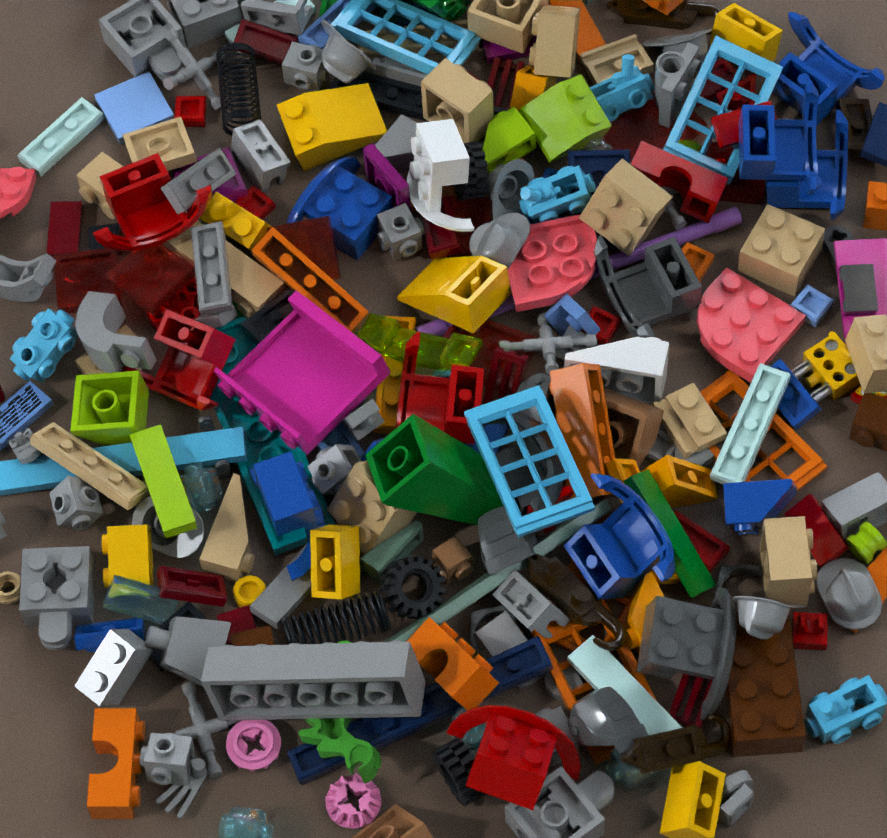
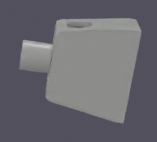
(187, 644)

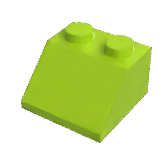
(565, 118)
(109, 407)

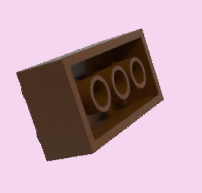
(764, 695)

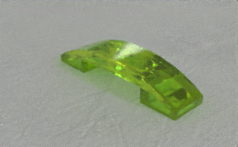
(434, 352)

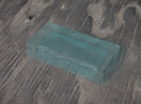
(138, 600)

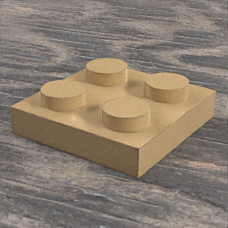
(166, 139)

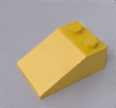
(331, 123)

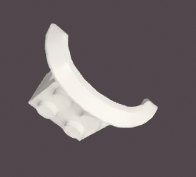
(437, 162)

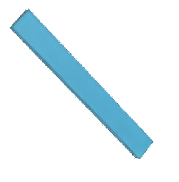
(185, 449)

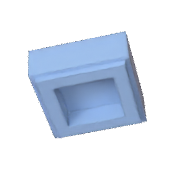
(813, 305)

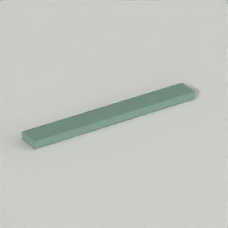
(489, 582)

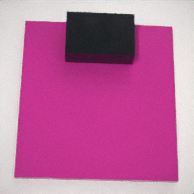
(861, 278)

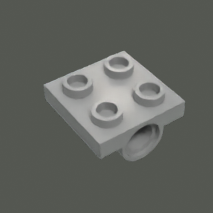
(673, 81)

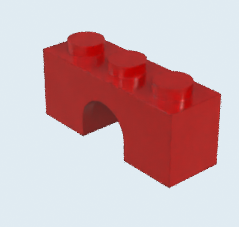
(696, 184)

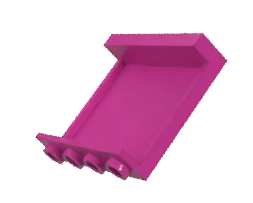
(305, 375)

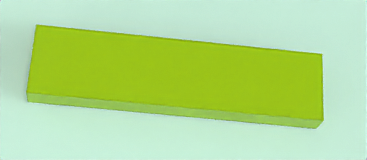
(163, 481)

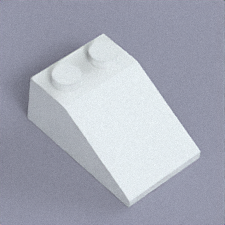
(629, 366)

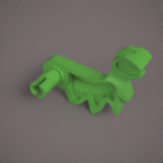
(335, 740)

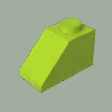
(507, 138)

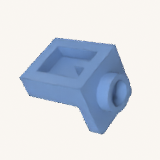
(570, 313)

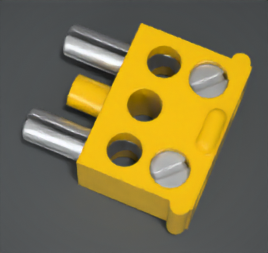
(829, 366)

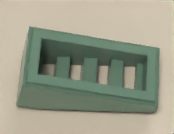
(392, 549)

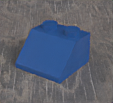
(754, 501)

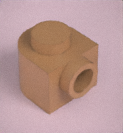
(453, 560)

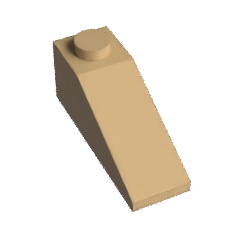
(228, 543)

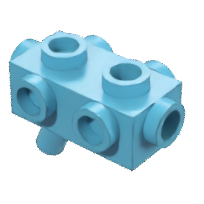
(624, 89)
(551, 196)
(44, 345)
(834, 715)

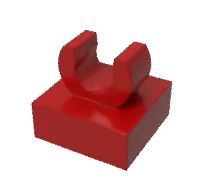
(810, 630)

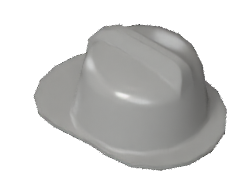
(679, 42)
(342, 57)
(506, 184)
(500, 238)
(175, 546)
(849, 593)
(761, 615)

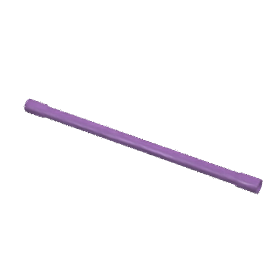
(718, 222)

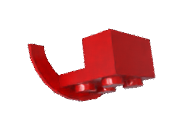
(143, 208)
(189, 360)
(439, 399)
(514, 752)

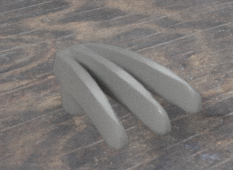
(197, 777)

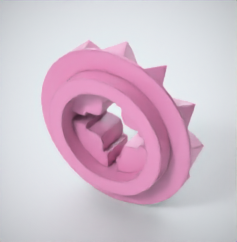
(250, 731)
(346, 814)

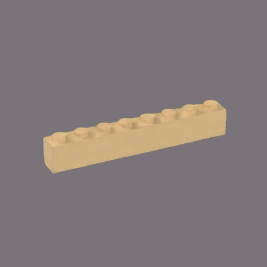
(250, 282)

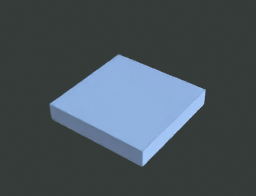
(133, 105)

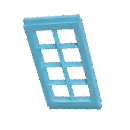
(356, 9)
(745, 60)
(552, 513)

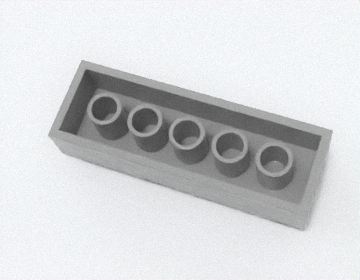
(314, 681)

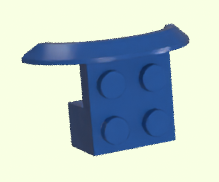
(824, 67)
(780, 146)
(832, 170)
(348, 202)
(289, 502)
(624, 546)

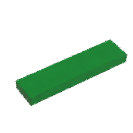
(688, 562)

